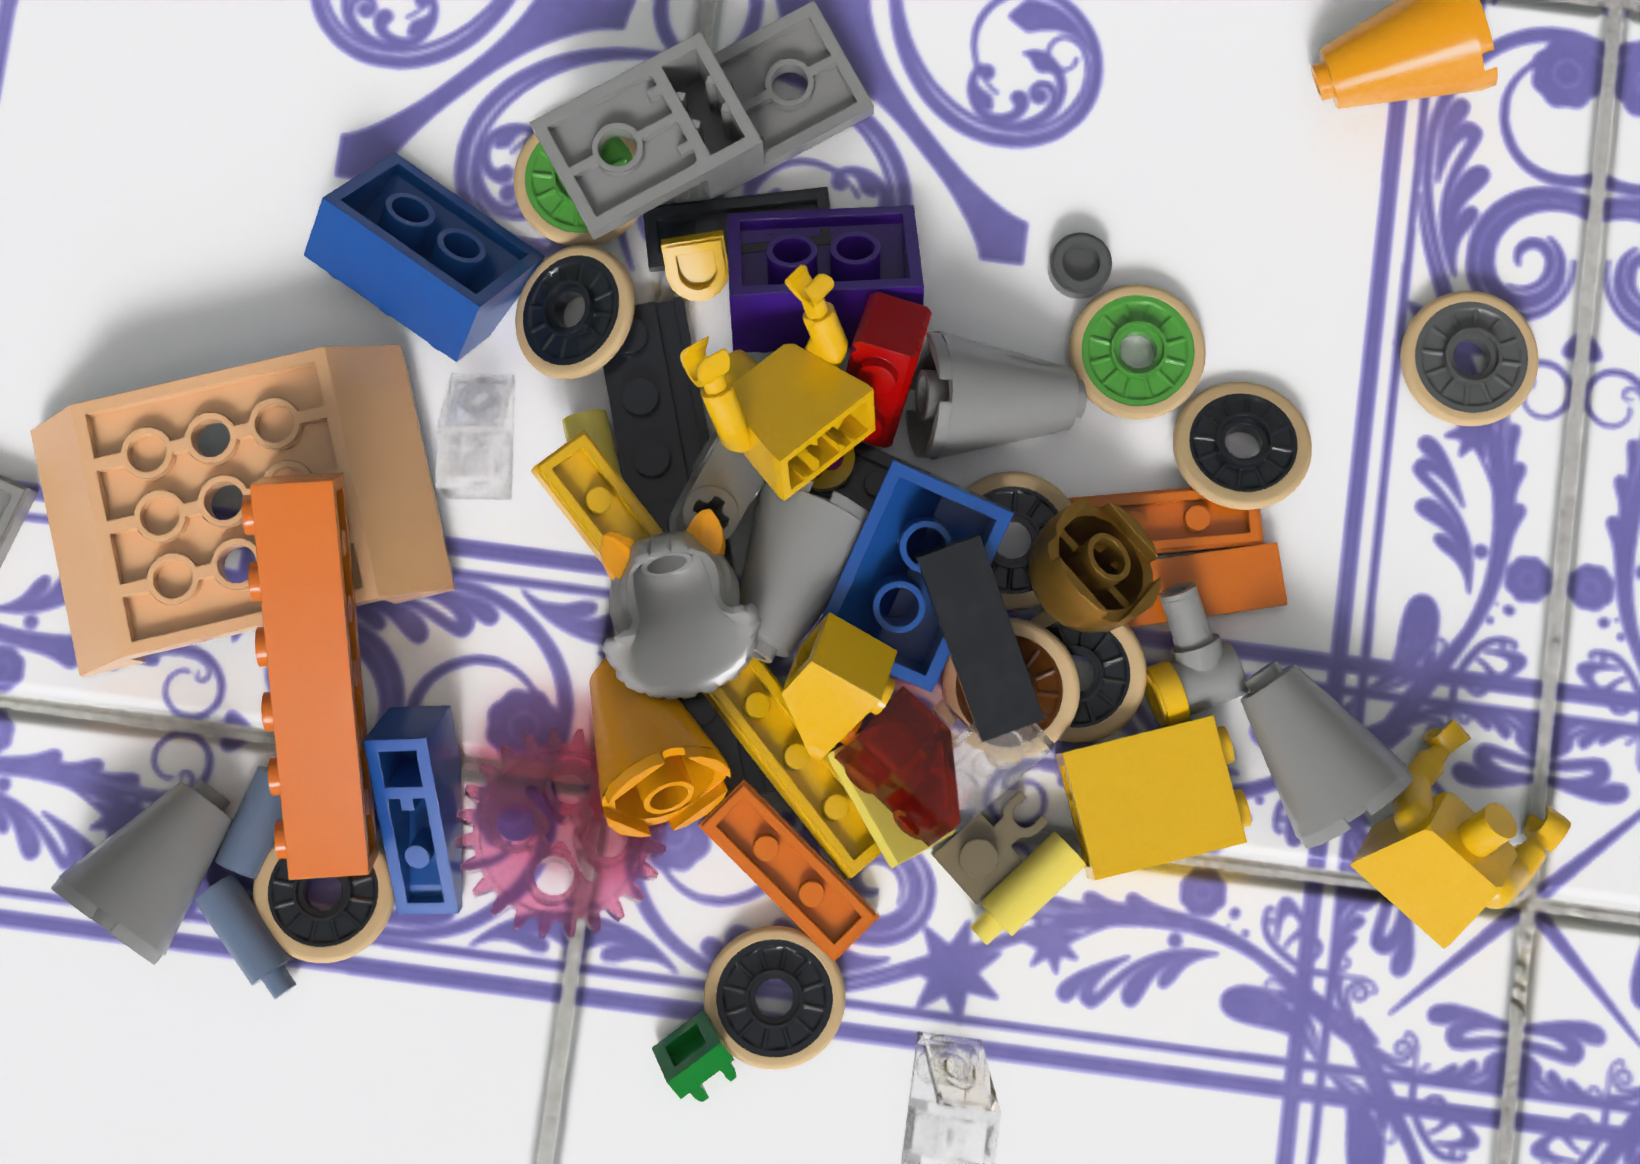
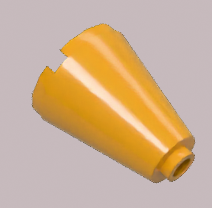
(1408, 54)
(651, 759)

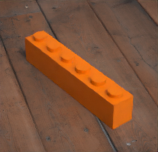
(313, 674)

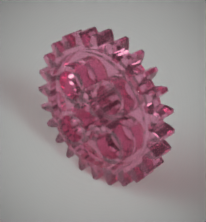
(511, 865)

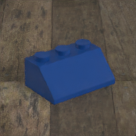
(421, 254)
(881, 579)

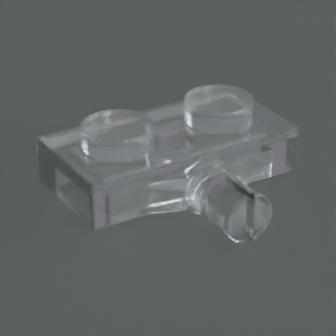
(990, 766)

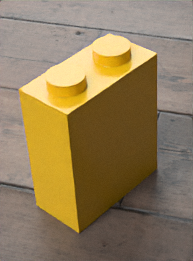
(1153, 797)

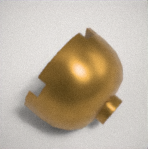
(1093, 567)

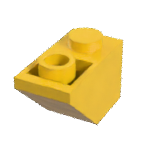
(836, 683)

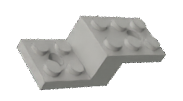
(702, 118)

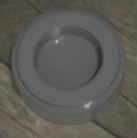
(1079, 265)

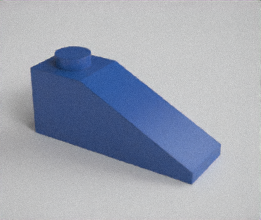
(417, 799)

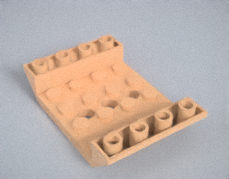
(136, 494)

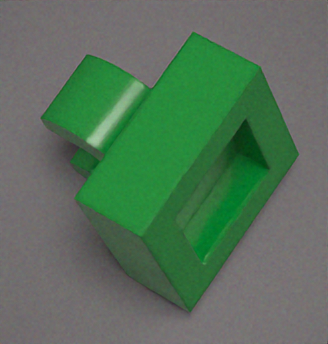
(693, 1056)

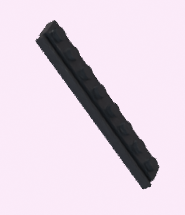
(658, 439)

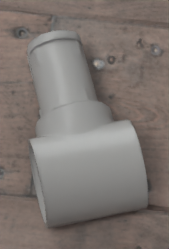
(1204, 663)

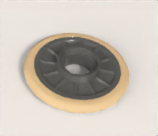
(1442, 386)

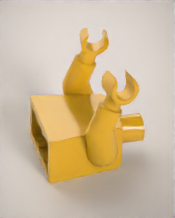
(794, 406)
(1445, 859)

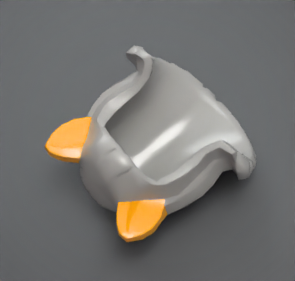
(676, 611)

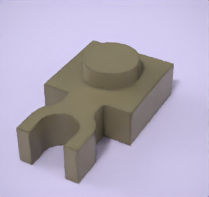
(982, 852)

